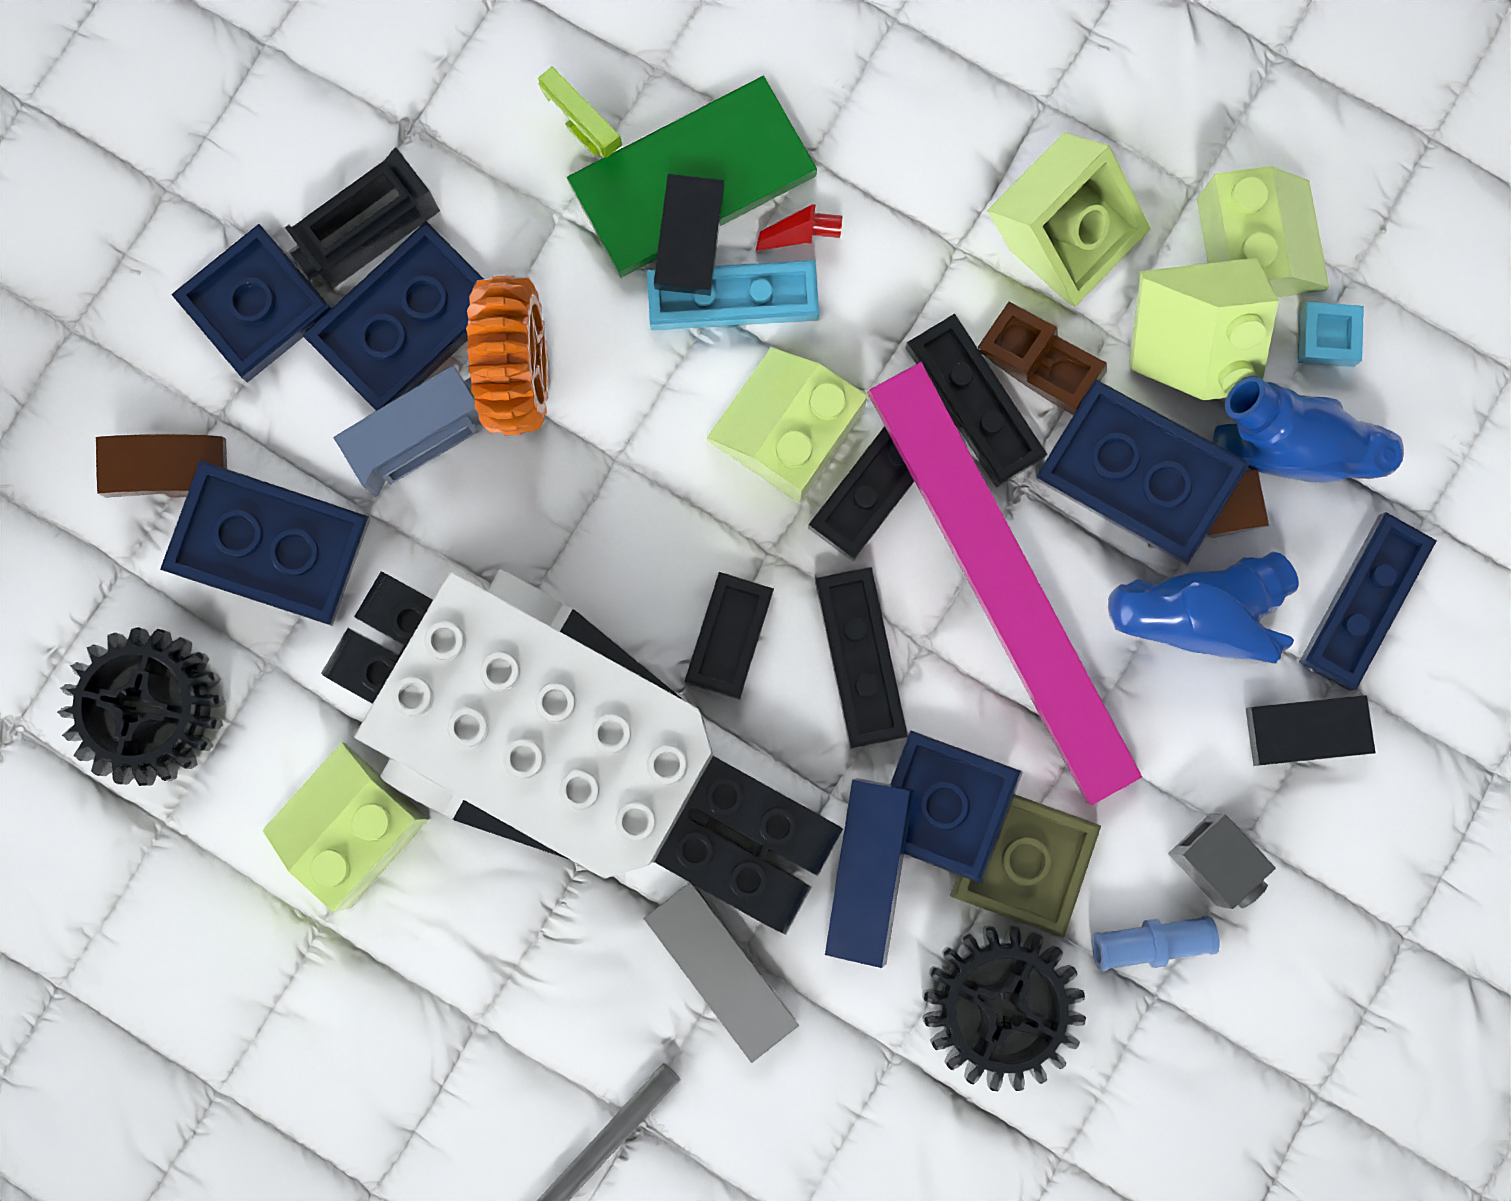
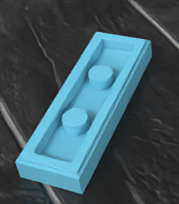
(740, 297)

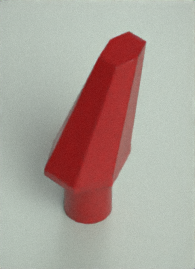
(799, 229)

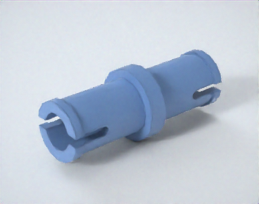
(1155, 943)

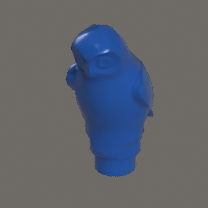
(1304, 436)
(1211, 609)

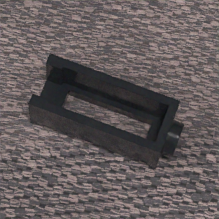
(374, 234)

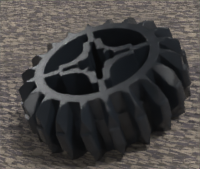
(133, 728)
(993, 1033)

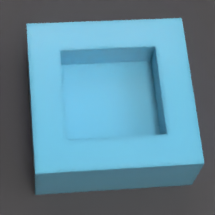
(1330, 334)

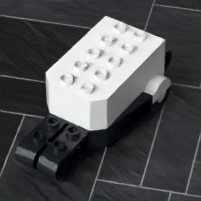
(565, 743)

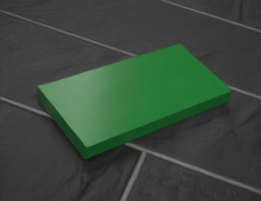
(731, 139)

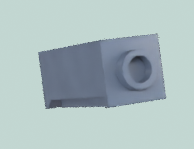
(410, 430)

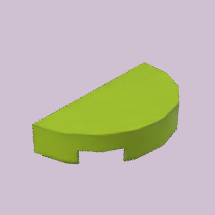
(584, 120)

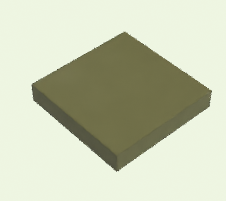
(1034, 867)

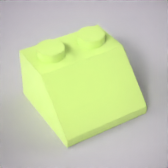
(1071, 216)
(1266, 218)
(1203, 326)
(788, 421)
(342, 829)

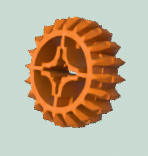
(507, 355)

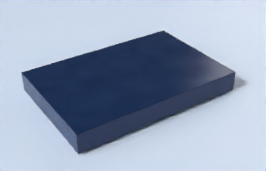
(399, 319)
(1142, 472)
(265, 543)

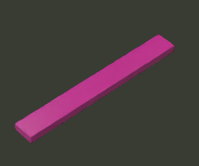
(1004, 583)

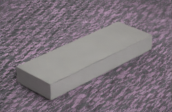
(721, 972)

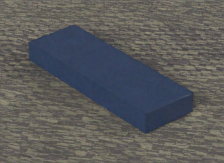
(1367, 601)
(869, 872)

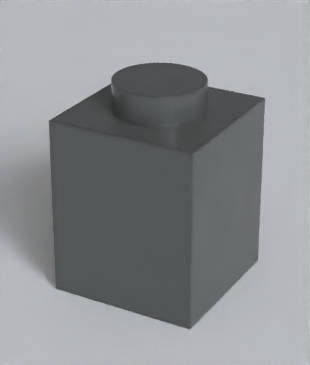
(1223, 862)

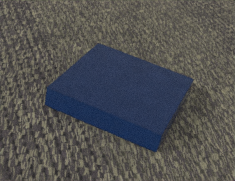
(252, 303)
(955, 804)

